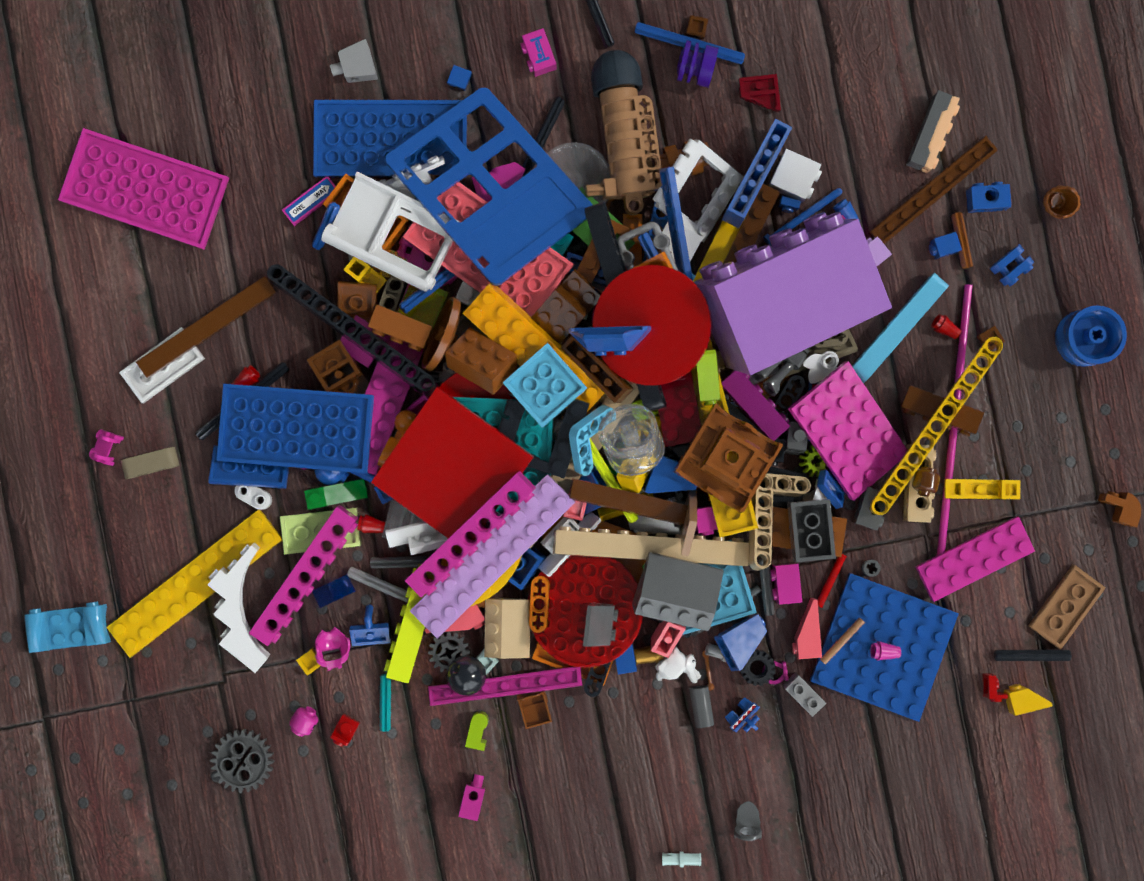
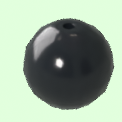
(466, 675)

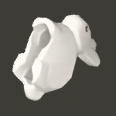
(675, 665)

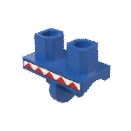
(737, 722)

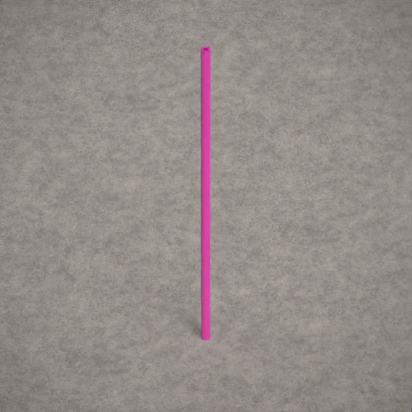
(953, 432)

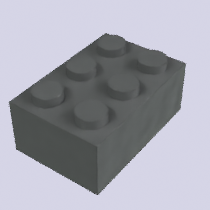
(811, 530)

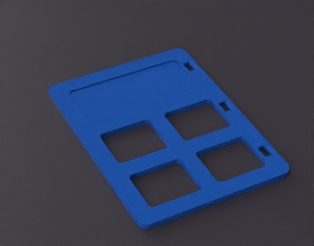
(518, 219)

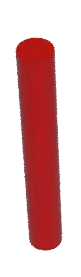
(831, 579)

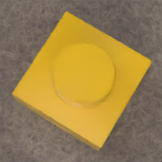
(308, 662)

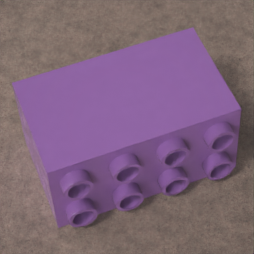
(792, 292)

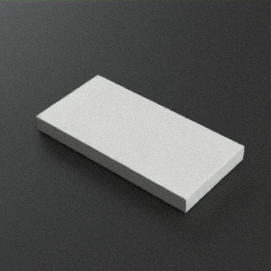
(145, 387)

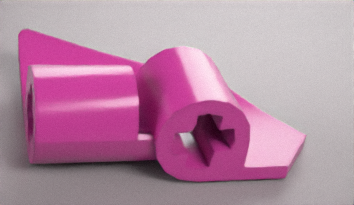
(505, 175)

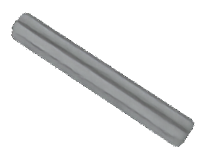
(377, 583)

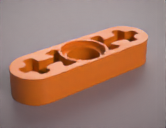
(532, 618)

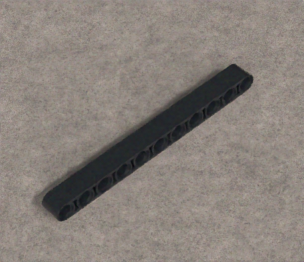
(612, 266)
(346, 322)

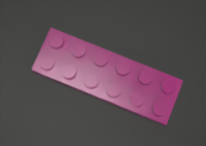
(975, 559)

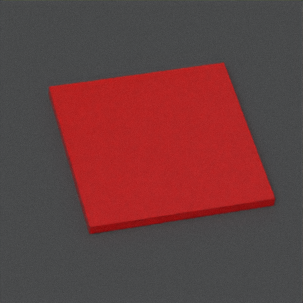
(449, 464)

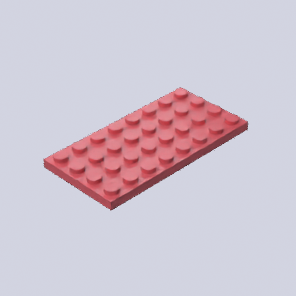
(527, 287)

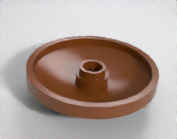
(443, 334)

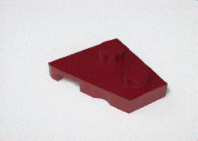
(761, 91)

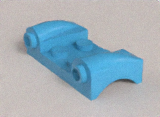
(66, 627)

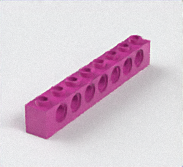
(422, 584)
(262, 629)

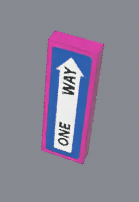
(309, 201)

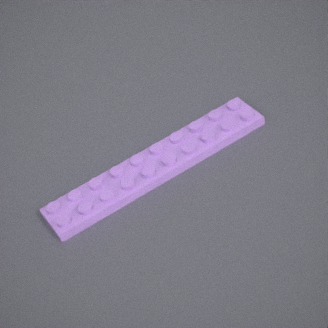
(493, 557)

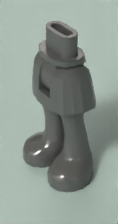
(772, 384)

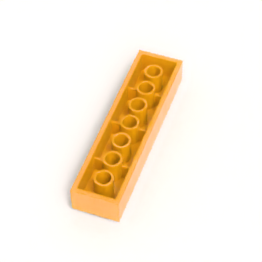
(516, 331)

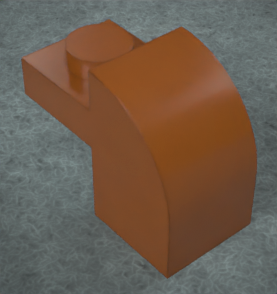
(1127, 507)

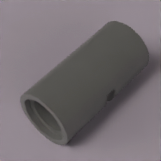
(701, 706)

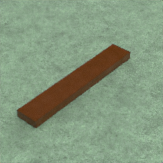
(628, 502)

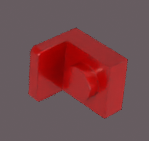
(990, 688)
(344, 730)

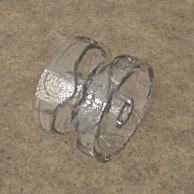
(631, 439)

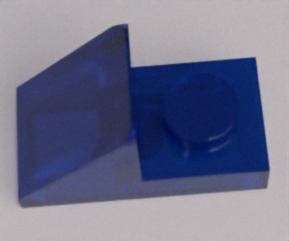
(333, 591)

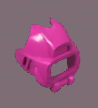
(329, 641)

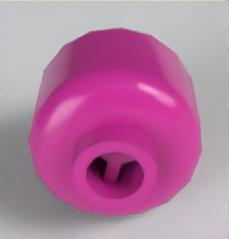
(303, 721)

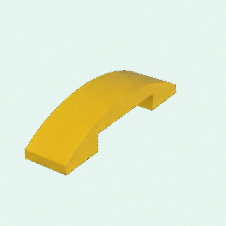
(981, 489)

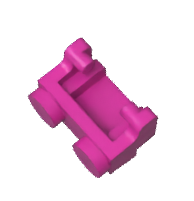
(103, 447)

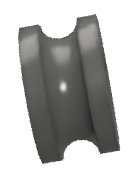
(866, 571)

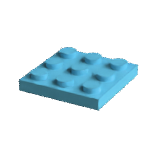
(545, 385)

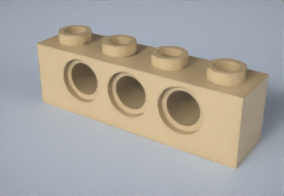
(911, 511)

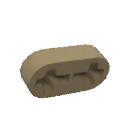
(830, 343)

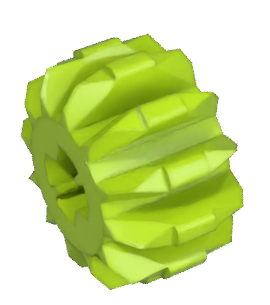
(807, 462)

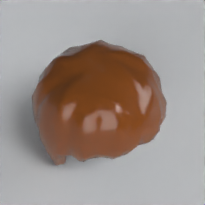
(1061, 202)

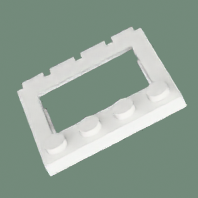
(720, 197)

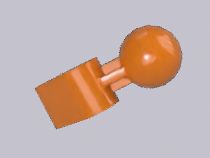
(402, 423)

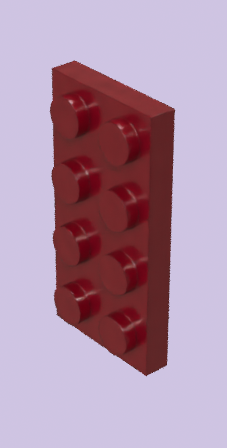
(681, 416)

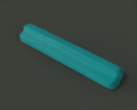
(385, 703)

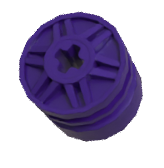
(697, 64)

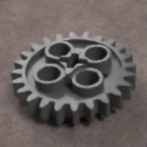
(228, 751)

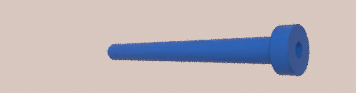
(807, 213)

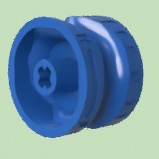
(1090, 336)

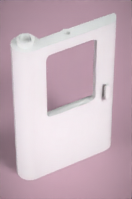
(366, 222)

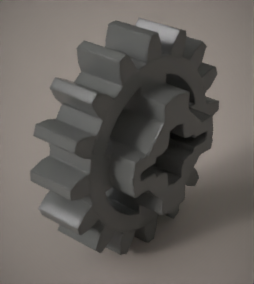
(445, 643)

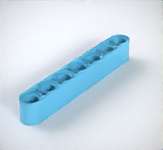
(899, 326)

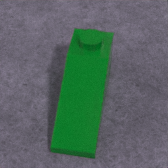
(336, 494)

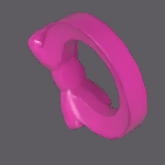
(784, 676)

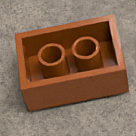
(400, 328)
(481, 360)

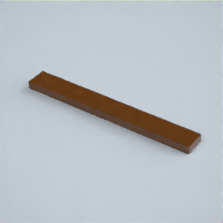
(934, 190)
(205, 327)

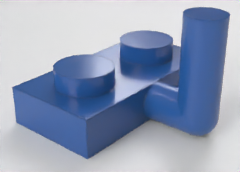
(370, 633)

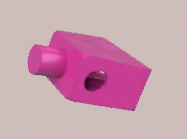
(471, 807)

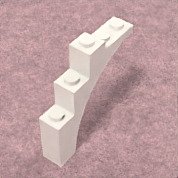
(231, 611)

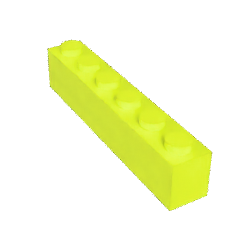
(408, 639)

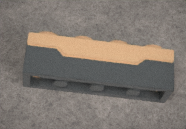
(932, 132)

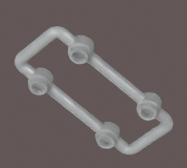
(660, 241)

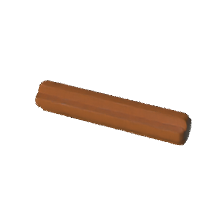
(959, 228)

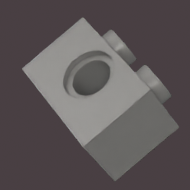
(804, 694)

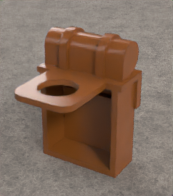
(534, 709)

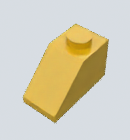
(1023, 700)

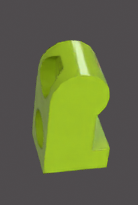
(477, 726)

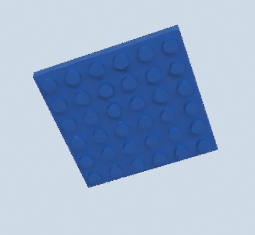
(894, 619)

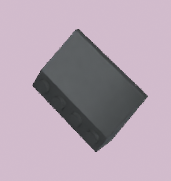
(678, 591)

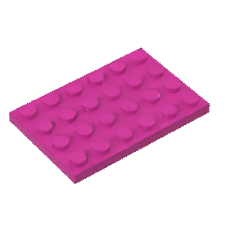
(848, 430)

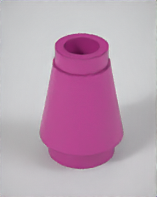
(884, 651)

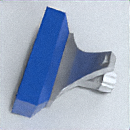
(826, 488)

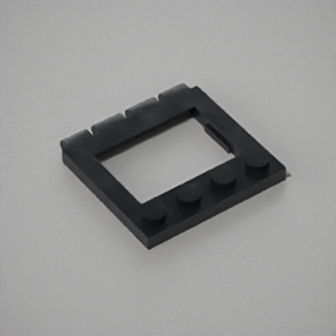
(561, 452)

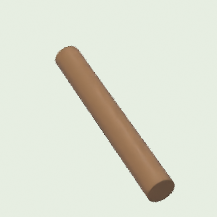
(842, 640)

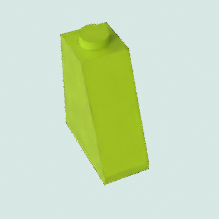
(709, 378)

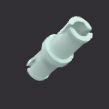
(681, 859)

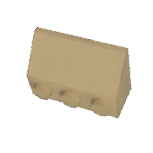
(507, 628)

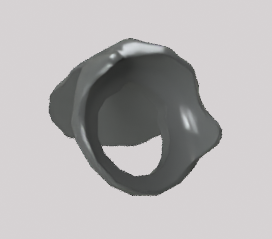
(748, 822)

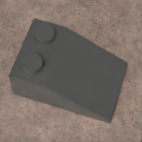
(599, 624)

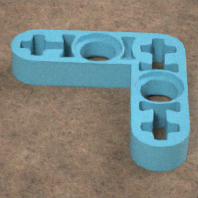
(580, 437)

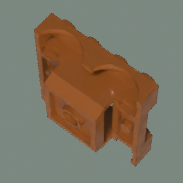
(728, 481)

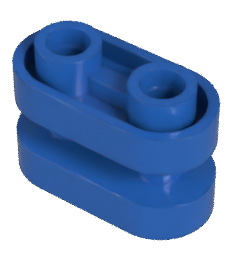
(1023, 266)

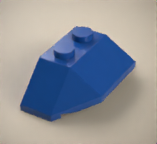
(610, 338)

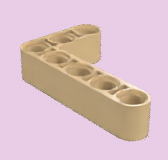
(766, 513)

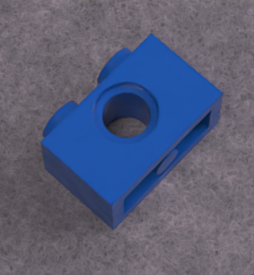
(978, 203)

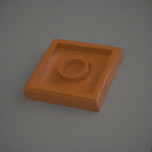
(357, 299)

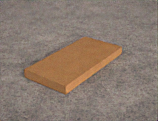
(690, 524)
(1066, 606)

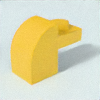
(364, 273)

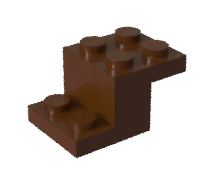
(567, 306)
(338, 370)

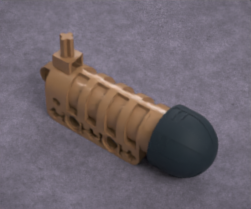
(617, 82)

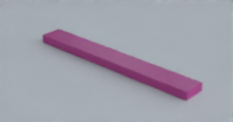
(511, 685)

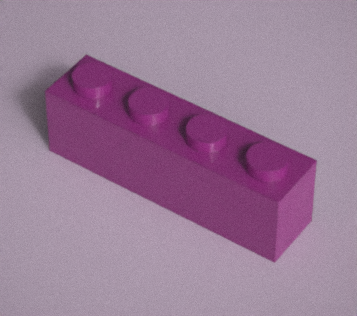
(754, 405)

